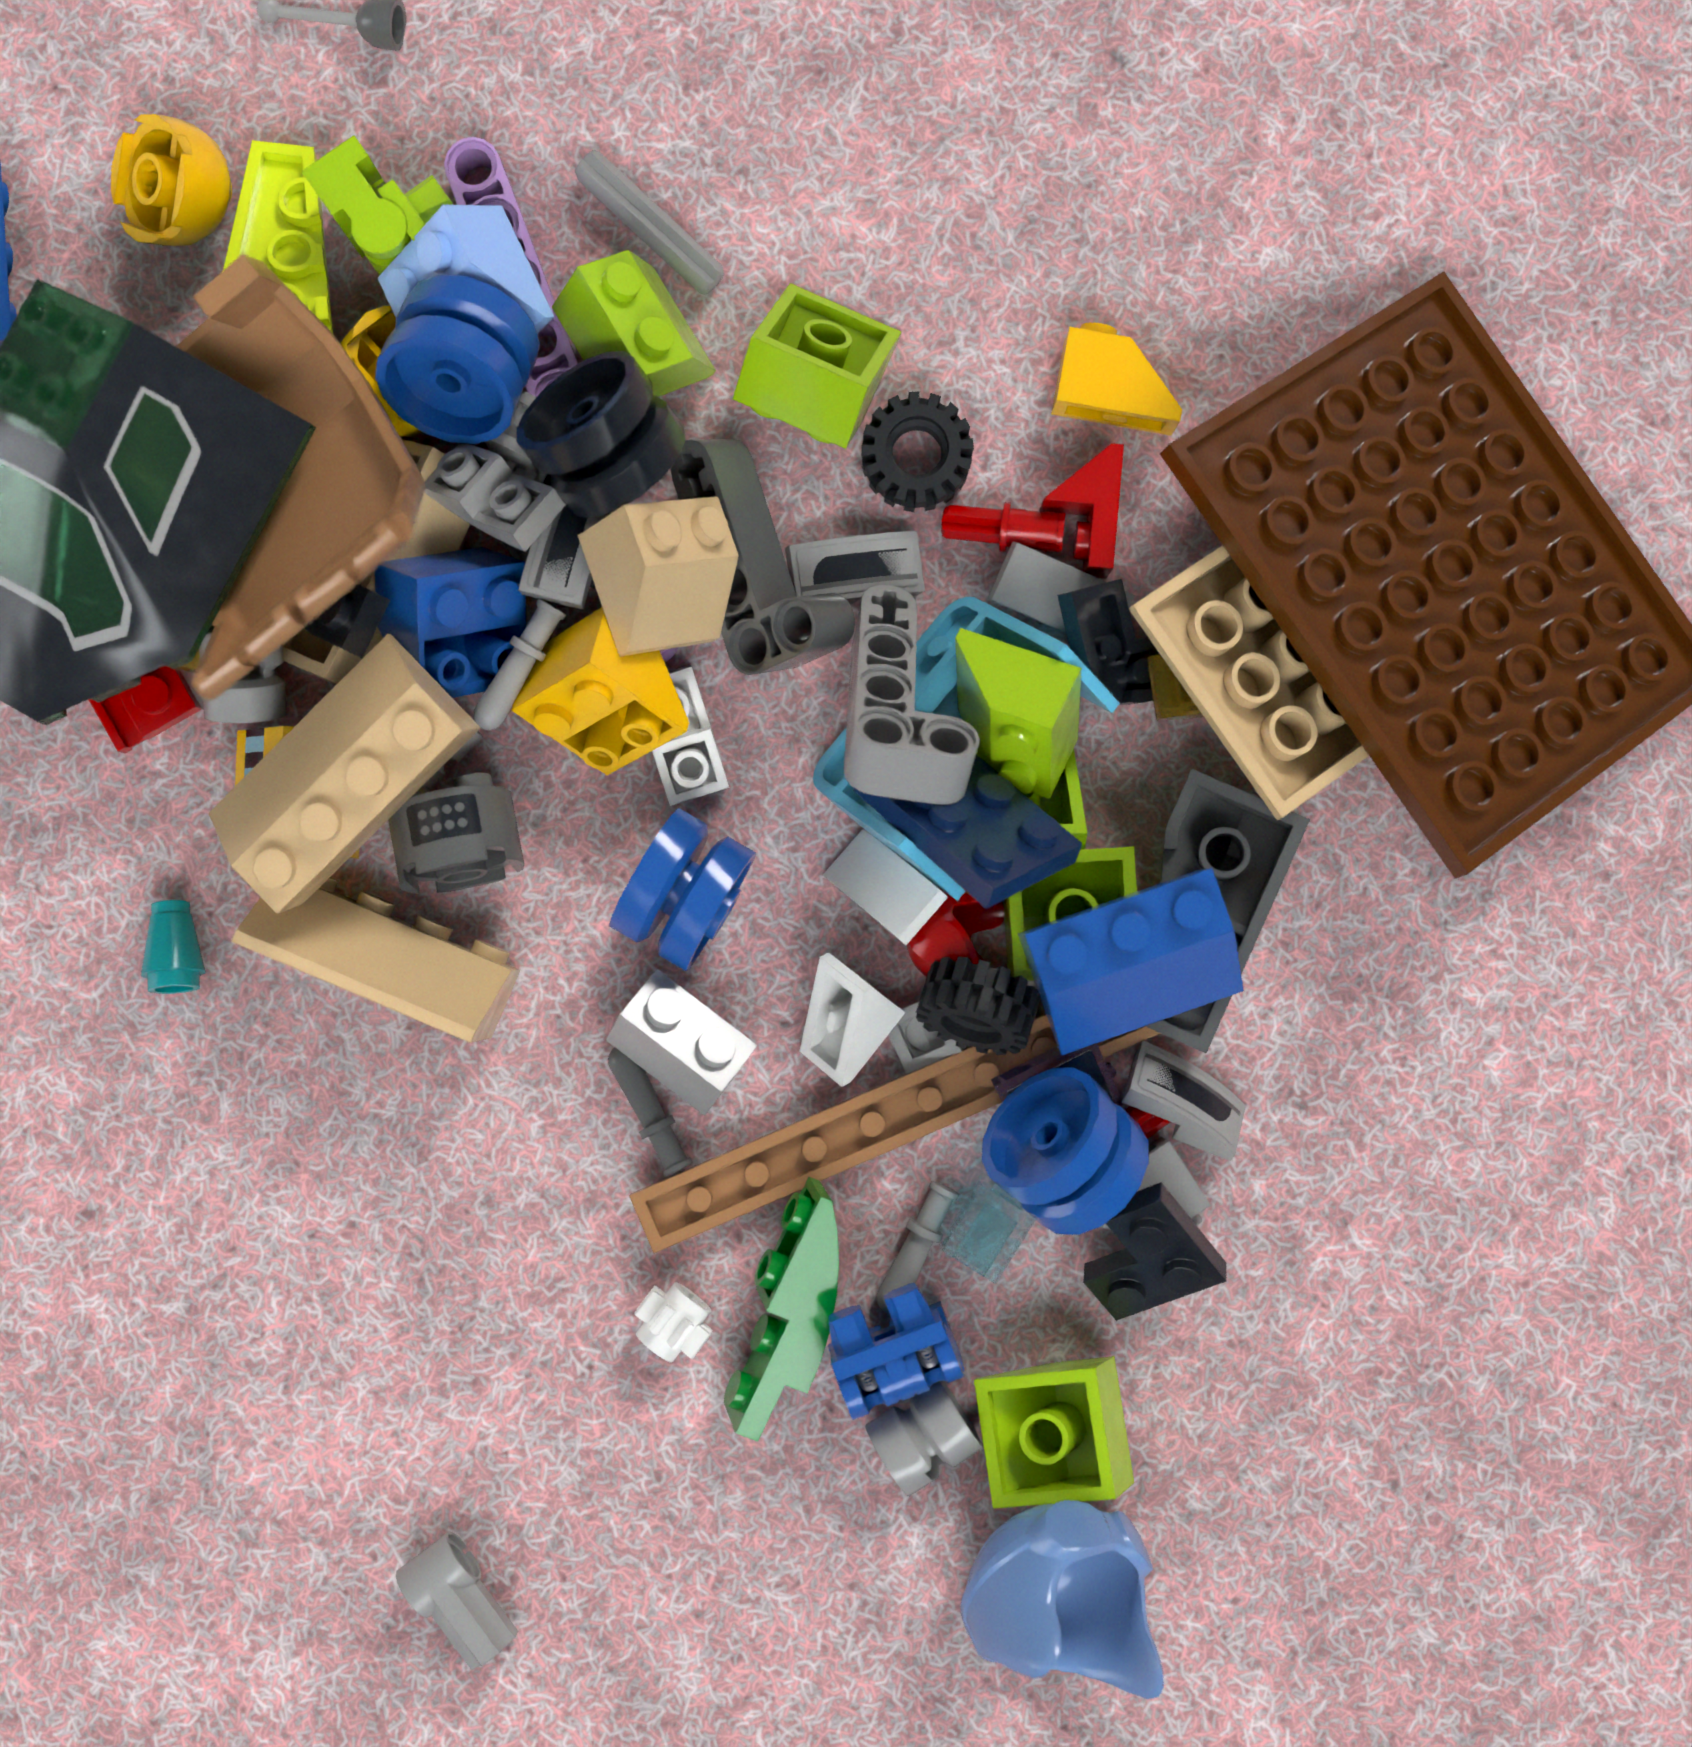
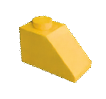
(1111, 383)

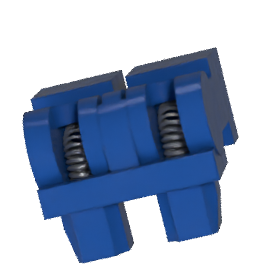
(895, 1361)

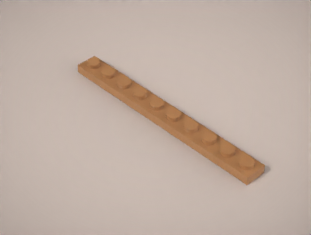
(836, 1139)

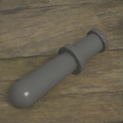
(648, 1109)

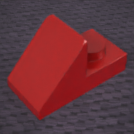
(1094, 494)

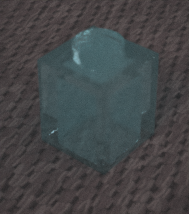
(987, 1231)

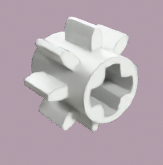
(673, 1322)

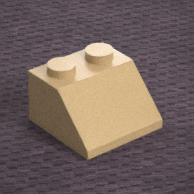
(662, 572)

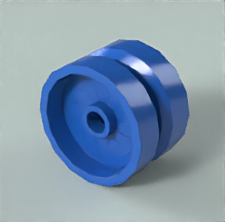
(457, 359)
(675, 885)
(1065, 1151)

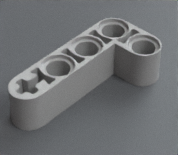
(887, 742)

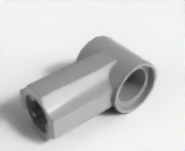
(449, 1588)

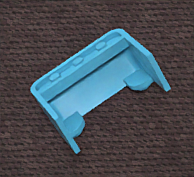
(938, 695)

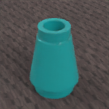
(172, 950)

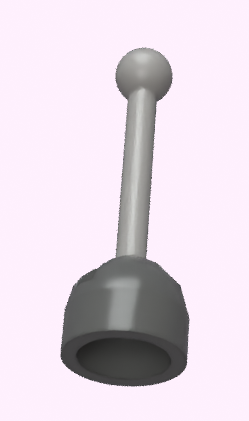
(377, 21)

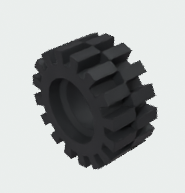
(916, 415)
(978, 1005)

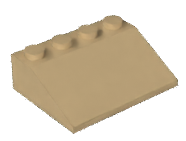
(1249, 682)

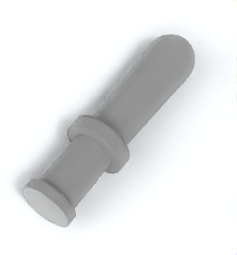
(508, 681)
(919, 1241)

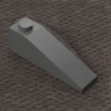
(1249, 856)

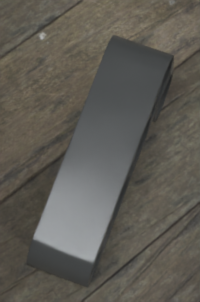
(764, 619)

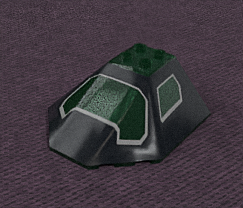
(120, 500)

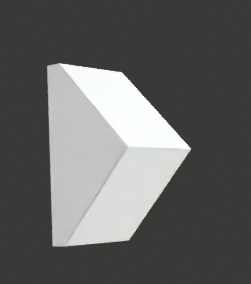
(845, 1021)

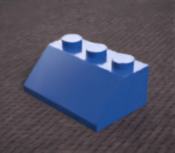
(1134, 960)

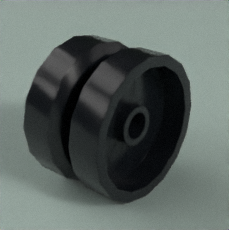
(601, 434)

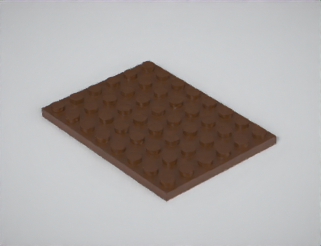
(1443, 570)

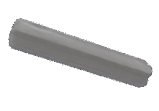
(649, 222)

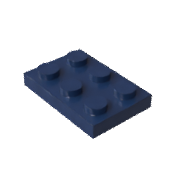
(987, 840)

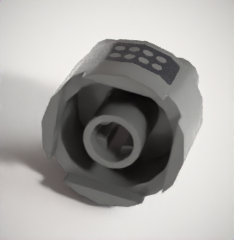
(456, 836)

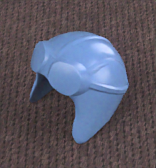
(1065, 1596)

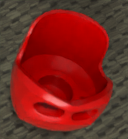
(950, 931)

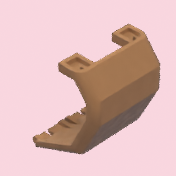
(349, 493)

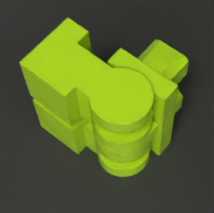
(367, 209)

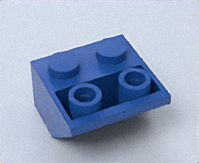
(454, 613)

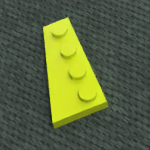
(283, 223)

